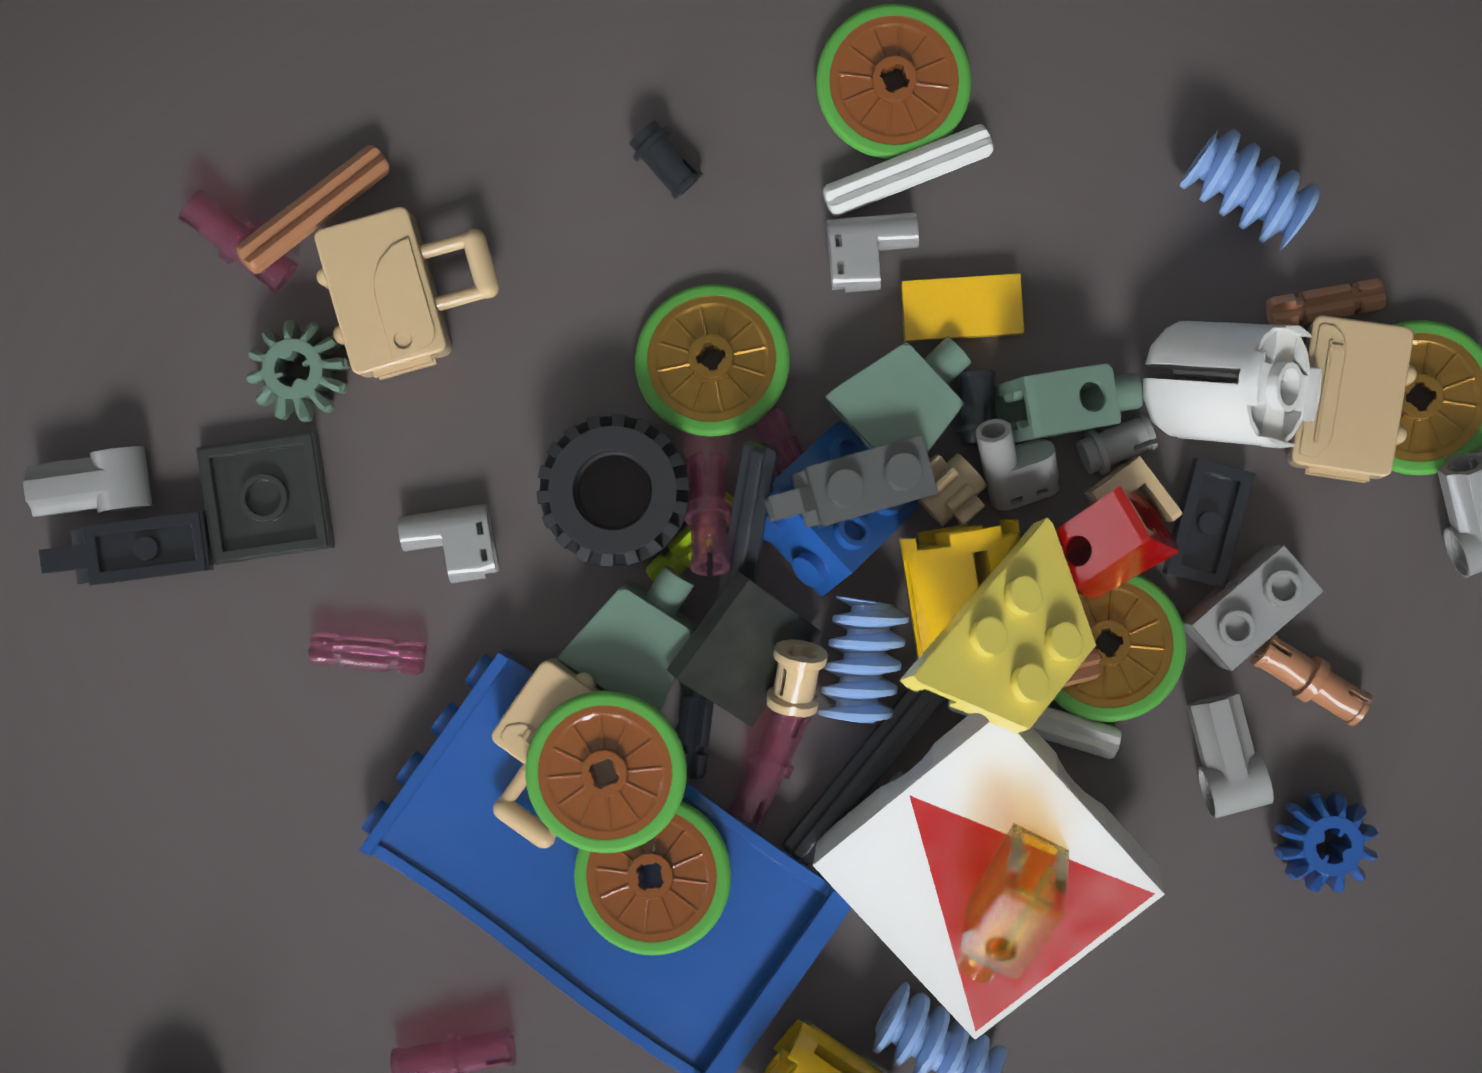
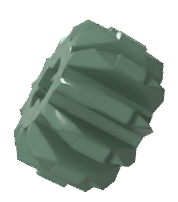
(302, 392)

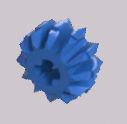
(1342, 852)

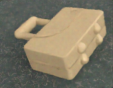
(387, 291)
(1359, 402)
(543, 692)

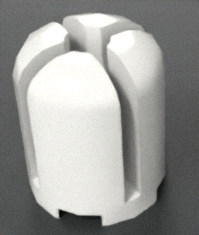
(1266, 405)

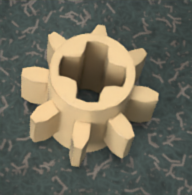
(957, 488)

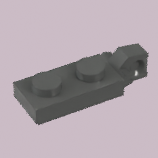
(857, 484)

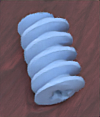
(1252, 186)
(864, 661)
(932, 1039)

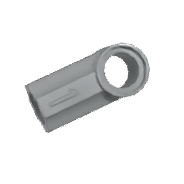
(104, 481)
(1462, 494)
(1231, 771)

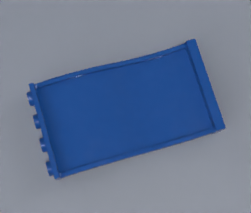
(683, 1007)

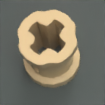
(796, 678)

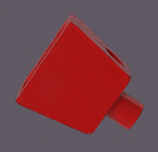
(1121, 537)

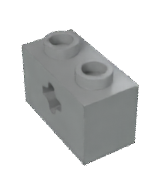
(1251, 606)

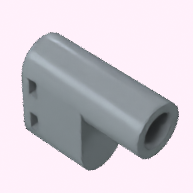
(860, 246)
(1015, 469)
(459, 535)

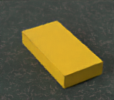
(962, 307)

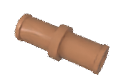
(1312, 680)

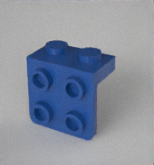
(835, 551)

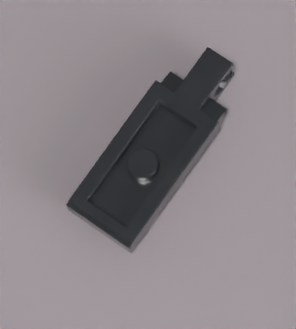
(134, 549)

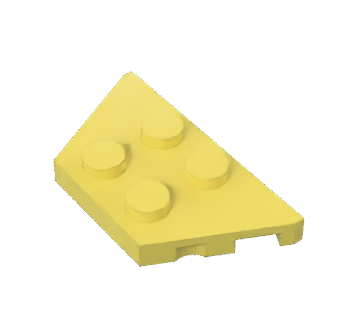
(1012, 638)

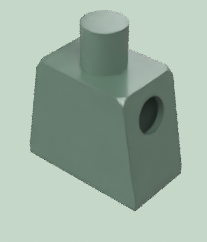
(902, 395)
(1066, 401)
(635, 638)

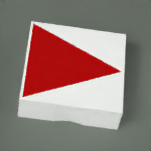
(927, 838)

